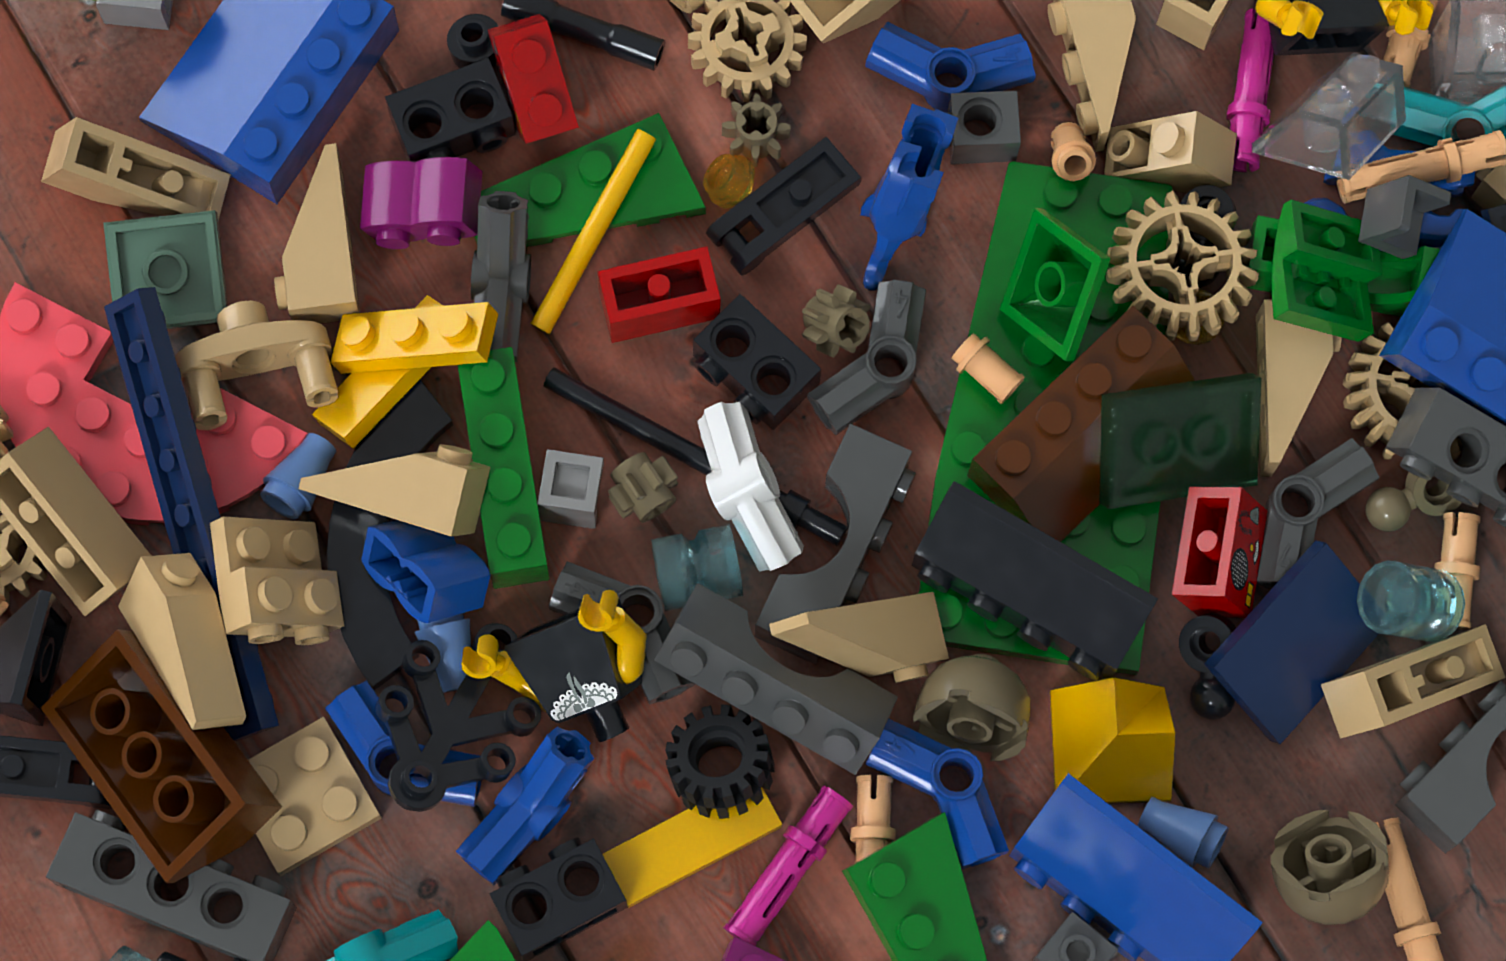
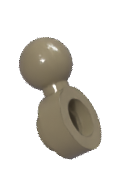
(1391, 508)

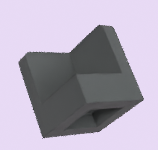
(1396, 212)

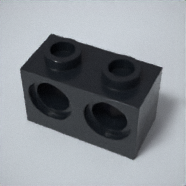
(444, 103)
(767, 354)
(565, 912)

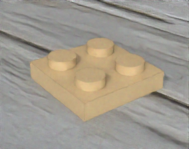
(317, 795)

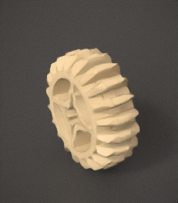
(1205, 261)
(1373, 388)

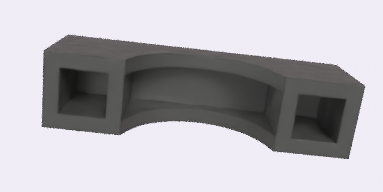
(864, 482)
(829, 715)
(1455, 791)

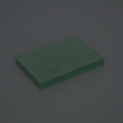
(1179, 438)

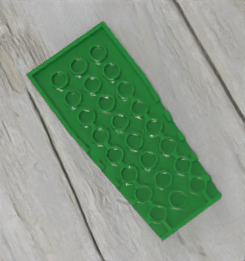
(1115, 537)

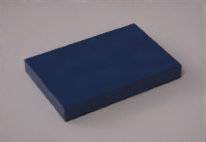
(1294, 643)

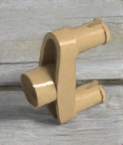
(253, 346)

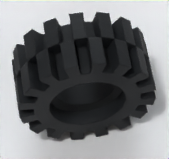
(715, 732)

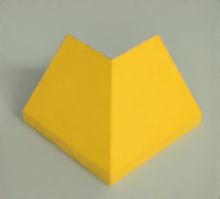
(1114, 739)

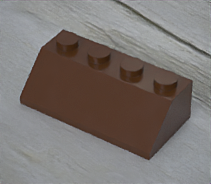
(1049, 455)
(173, 787)

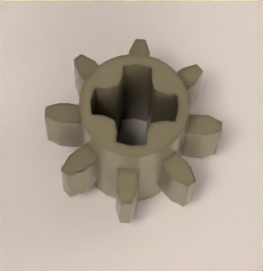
(756, 115)
(836, 320)
(643, 487)

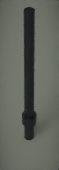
(680, 448)

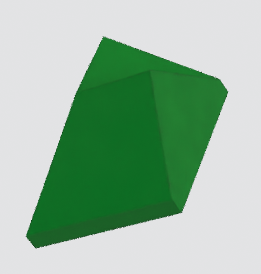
(1054, 284)

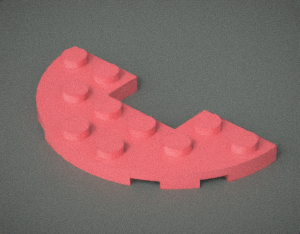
(45, 383)

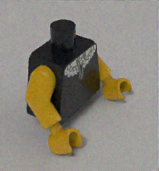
(1338, 25)
(571, 663)

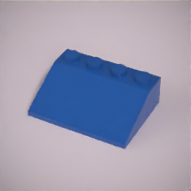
(270, 84)
(1457, 319)
(1128, 882)

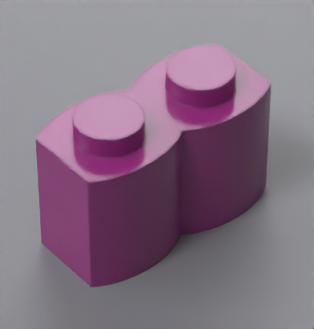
(421, 201)

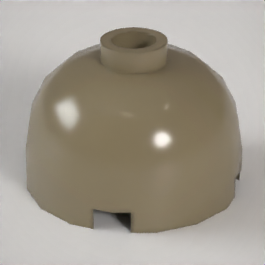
(975, 706)
(1330, 866)

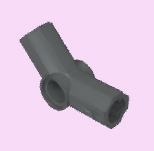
(501, 264)
(893, 335)
(1324, 488)
(575, 581)

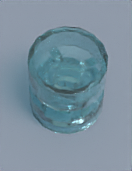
(705, 560)
(1410, 601)

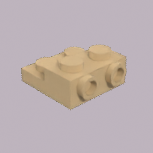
(274, 581)

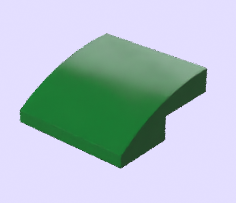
(1323, 272)

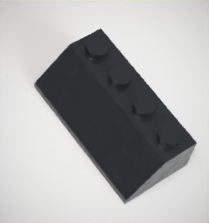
(1032, 583)

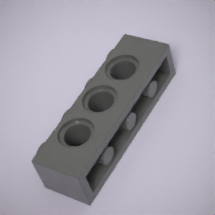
(1425, 440)
(83, 869)

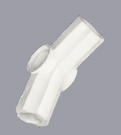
(746, 486)

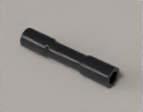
(613, 38)

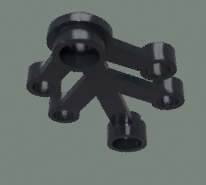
(448, 728)

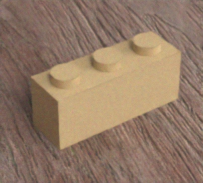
(67, 521)

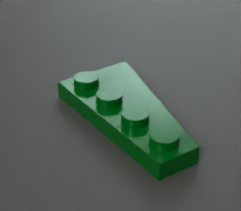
(569, 186)
(918, 896)

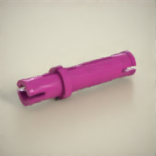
(1249, 110)
(794, 858)

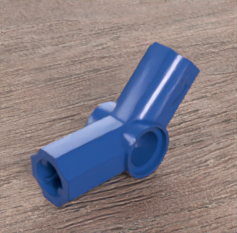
(918, 63)
(370, 740)
(528, 804)
(970, 814)

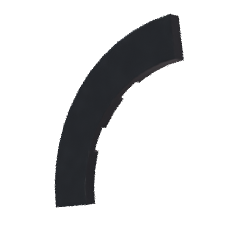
(367, 608)

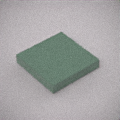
(176, 257)

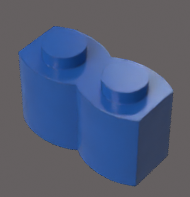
(425, 570)

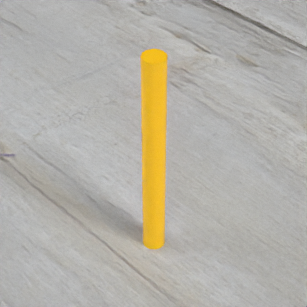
(593, 231)

